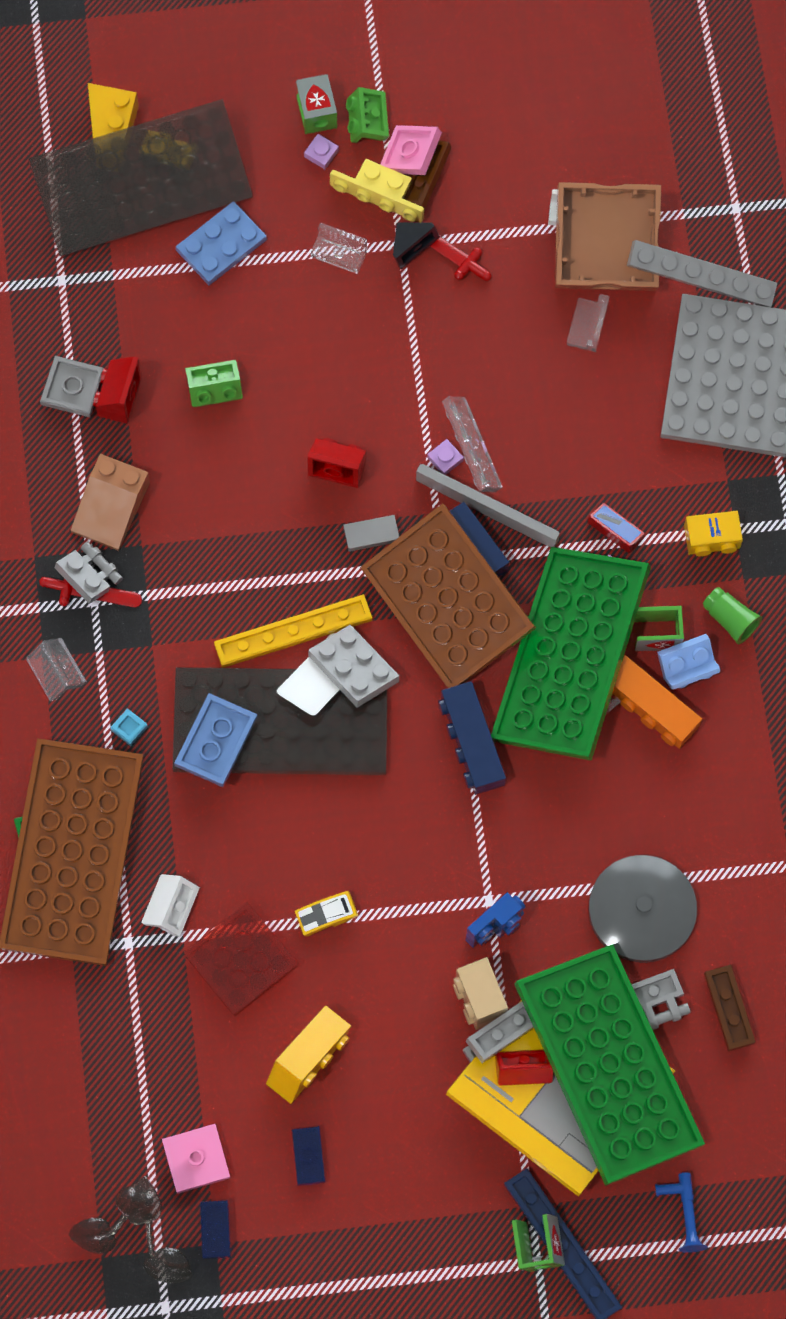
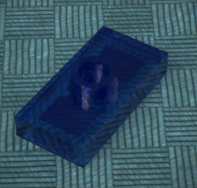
(308, 1156)
(215, 1229)

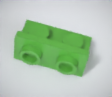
(367, 115)
(214, 383)

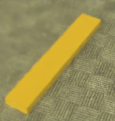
(292, 631)

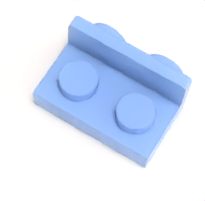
(688, 662)

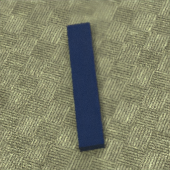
(577, 1266)

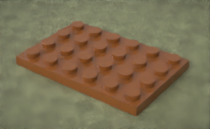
(447, 597)

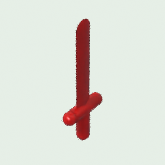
(466, 262)
(112, 596)

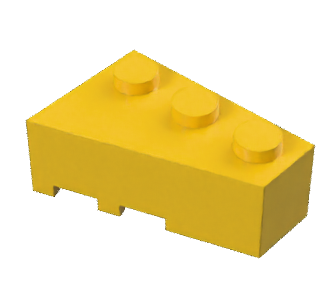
(111, 109)
(308, 1054)

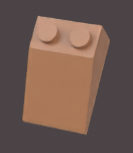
(110, 502)

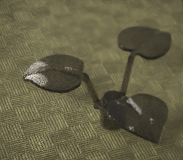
(141, 1205)

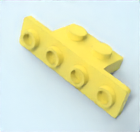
(381, 187)

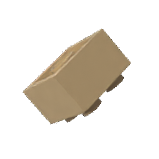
(480, 993)

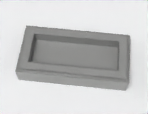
(371, 533)

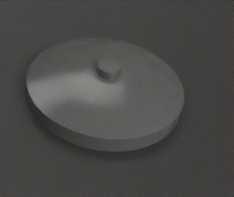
(642, 908)

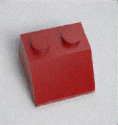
(118, 389)
(336, 462)

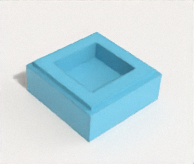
(129, 727)

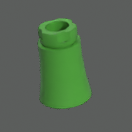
(732, 615)

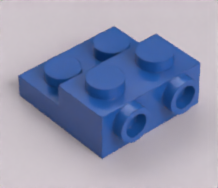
(500, 917)

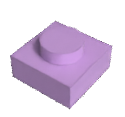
(321, 151)
(445, 457)

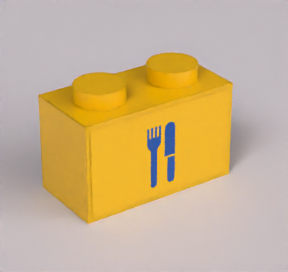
(713, 533)

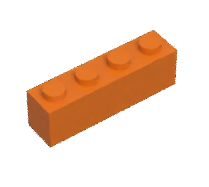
(655, 704)

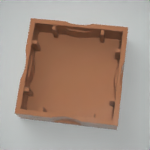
(597, 234)

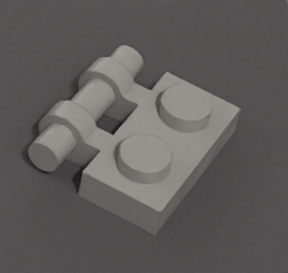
(83, 577)
(660, 990)

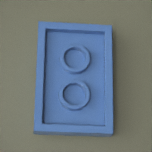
(221, 243)
(215, 740)

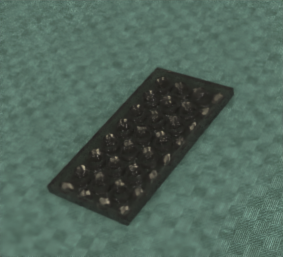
(140, 177)
(285, 736)

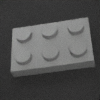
(353, 665)

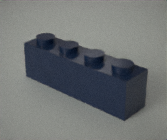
(472, 738)

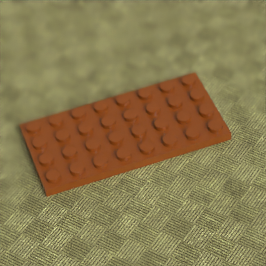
(71, 852)

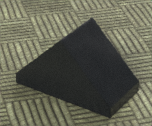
(412, 240)

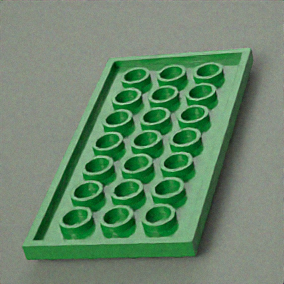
(573, 655)
(609, 1064)

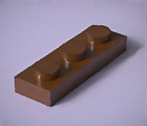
(423, 185)
(729, 1008)

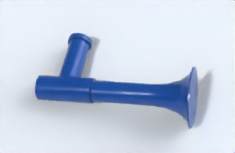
(692, 1242)

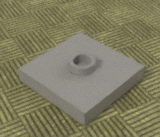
(71, 386)

